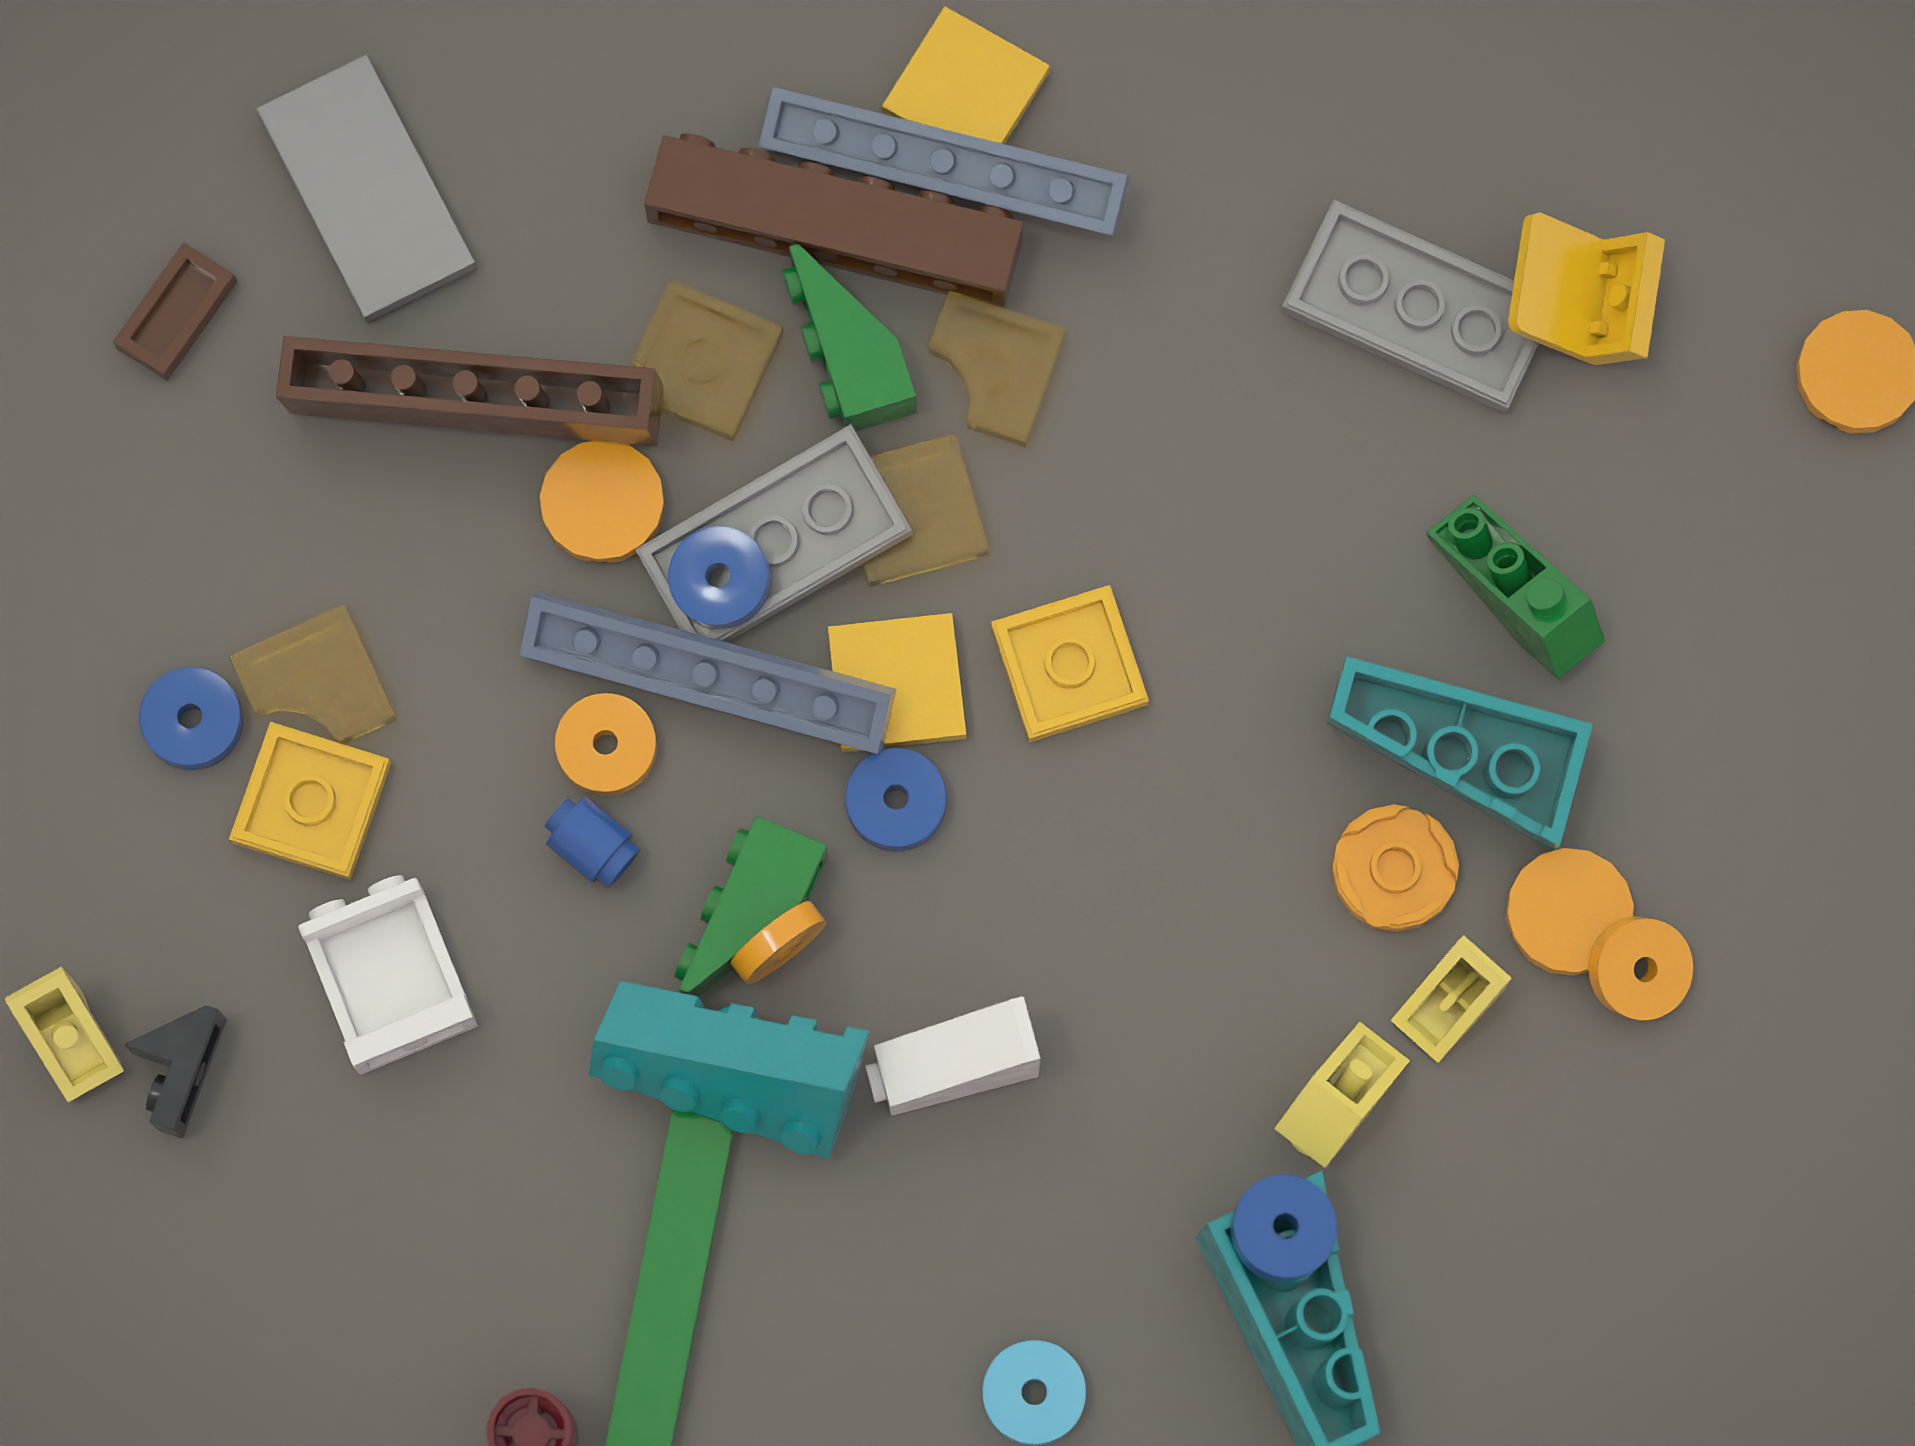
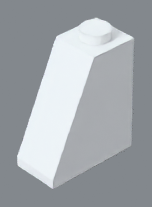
(956, 1058)

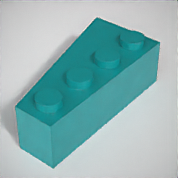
(1476, 746)
(731, 1065)
(1299, 1339)

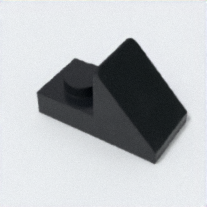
(187, 1050)

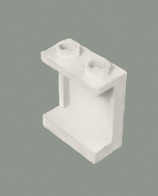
(387, 973)

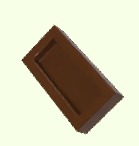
(175, 311)

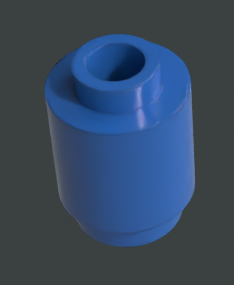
(591, 841)

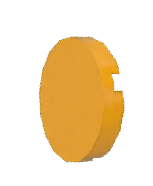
(1857, 371)
(602, 501)
(1395, 868)
(1563, 908)

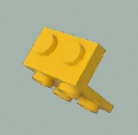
(1585, 291)

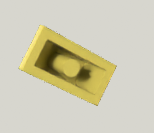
(1341, 1094)

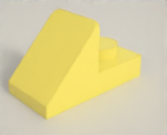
(65, 1033)

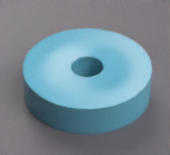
(1040, 1363)

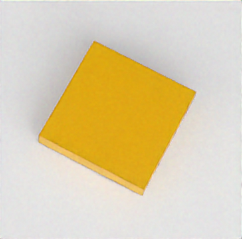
(966, 81)
(916, 660)
(1069, 663)
(310, 801)

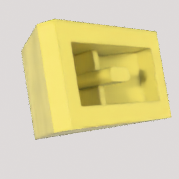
(1451, 999)

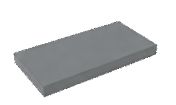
(366, 188)
(1412, 306)
(807, 516)

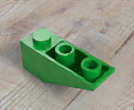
(860, 355)
(1519, 586)
(769, 877)

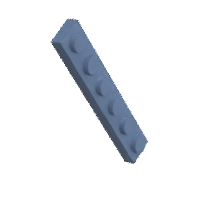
(944, 161)
(707, 672)

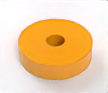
(598, 717)
(778, 942)
(1614, 962)

